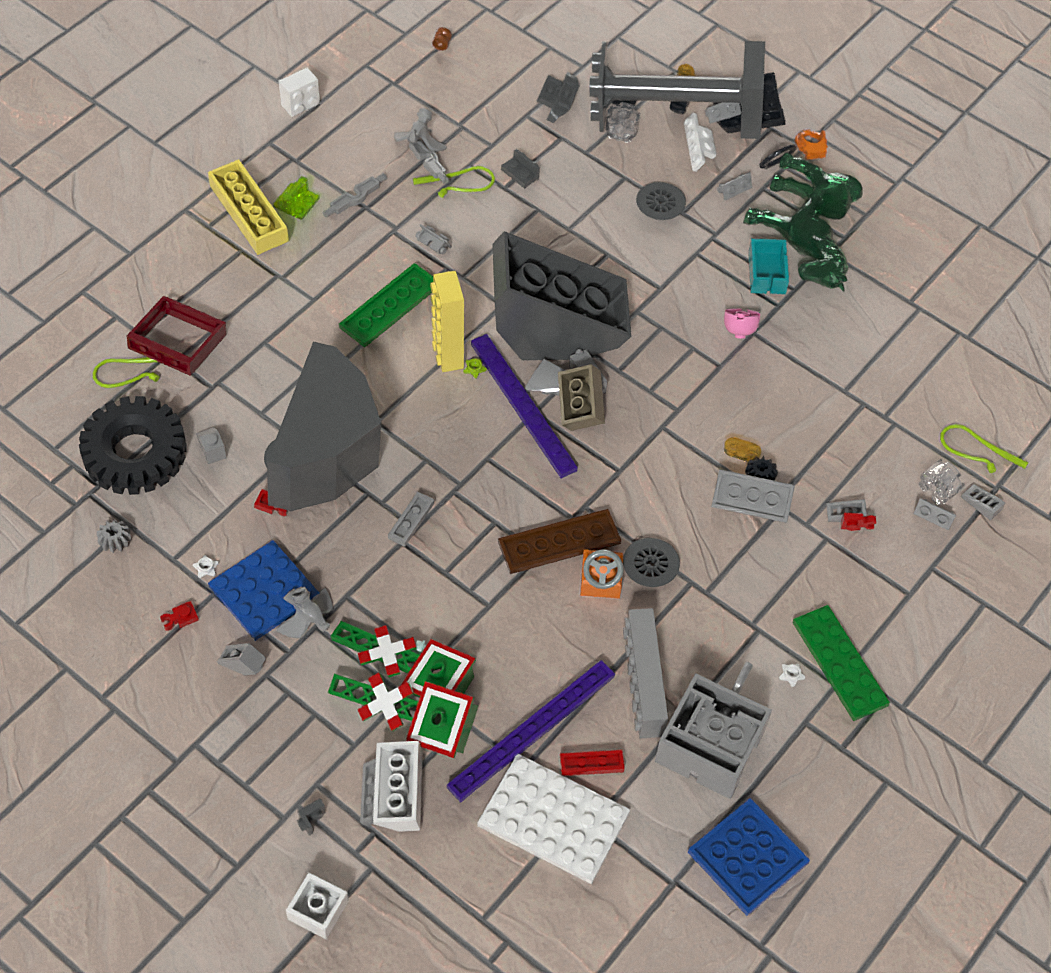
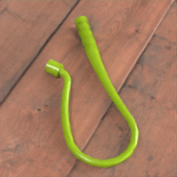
(428, 179)
(153, 376)
(991, 467)

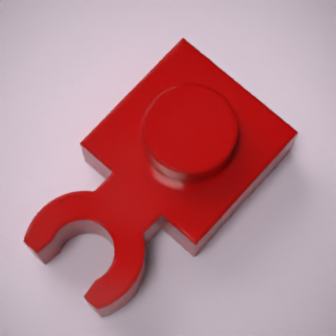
(262, 504)
(855, 521)
(182, 615)

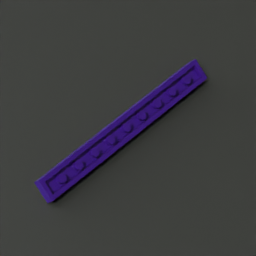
(524, 406)
(530, 731)

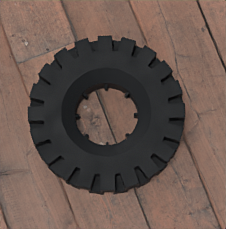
(118, 422)

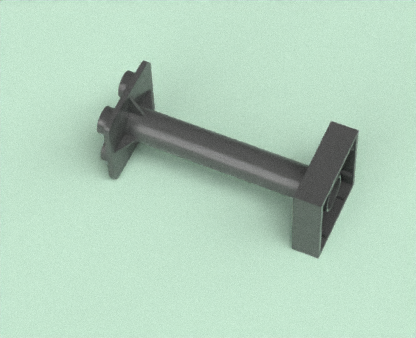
(744, 90)

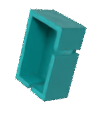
(768, 266)

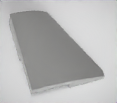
(545, 379)

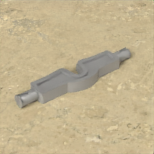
(431, 160)
(362, 190)

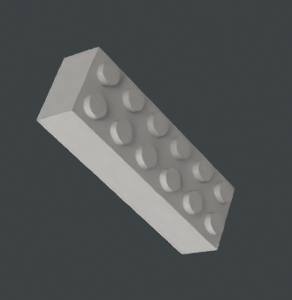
(645, 673)

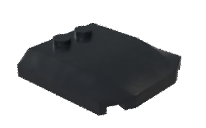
(771, 112)

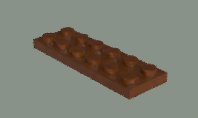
(559, 541)

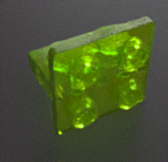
(297, 199)

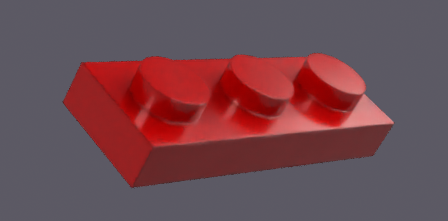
(592, 762)

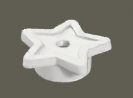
(205, 561)
(795, 669)

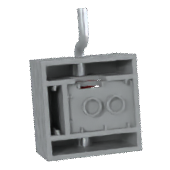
(713, 733)

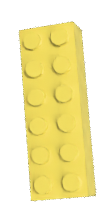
(248, 207)
(447, 321)

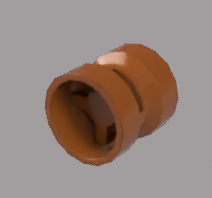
(442, 38)

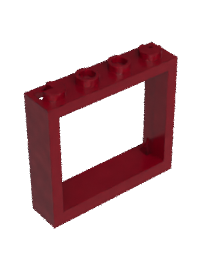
(138, 343)

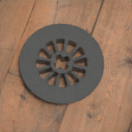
(671, 197)
(651, 545)

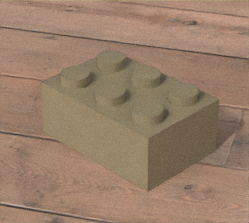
(581, 397)

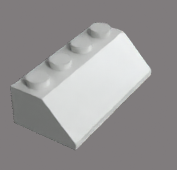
(398, 785)

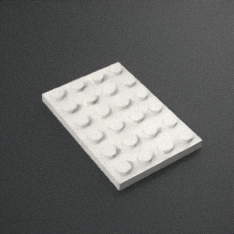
(554, 818)

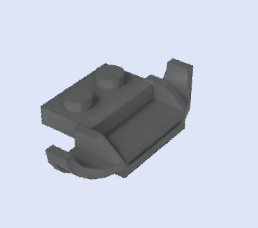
(558, 95)

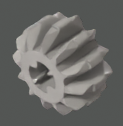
(113, 535)

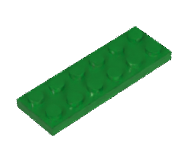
(388, 305)
(841, 663)

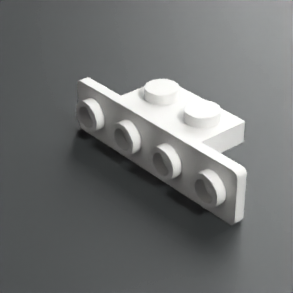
(699, 142)

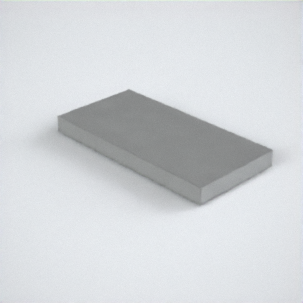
(753, 496)

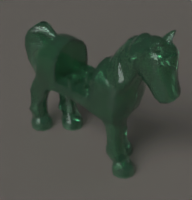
(804, 230)

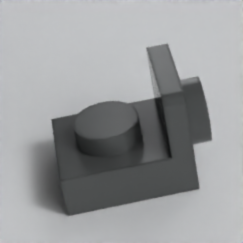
(309, 813)

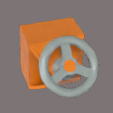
(601, 573)

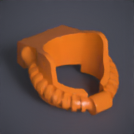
(812, 150)

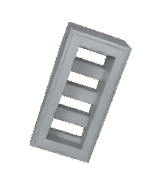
(854, 505)
(985, 509)

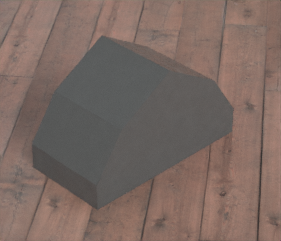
(555, 303)
(326, 434)

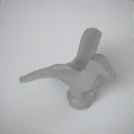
(421, 130)
(306, 612)

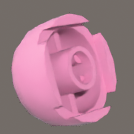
(741, 322)

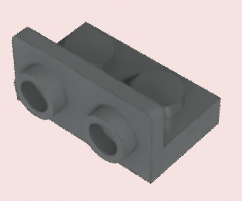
(521, 169)

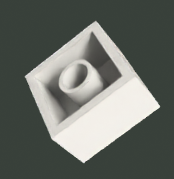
(299, 92)
(317, 905)

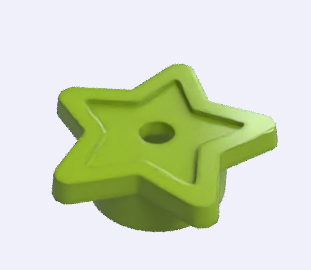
(474, 363)

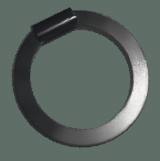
(765, 163)

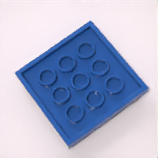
(256, 589)
(748, 856)

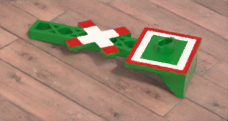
(454, 665)
(455, 708)

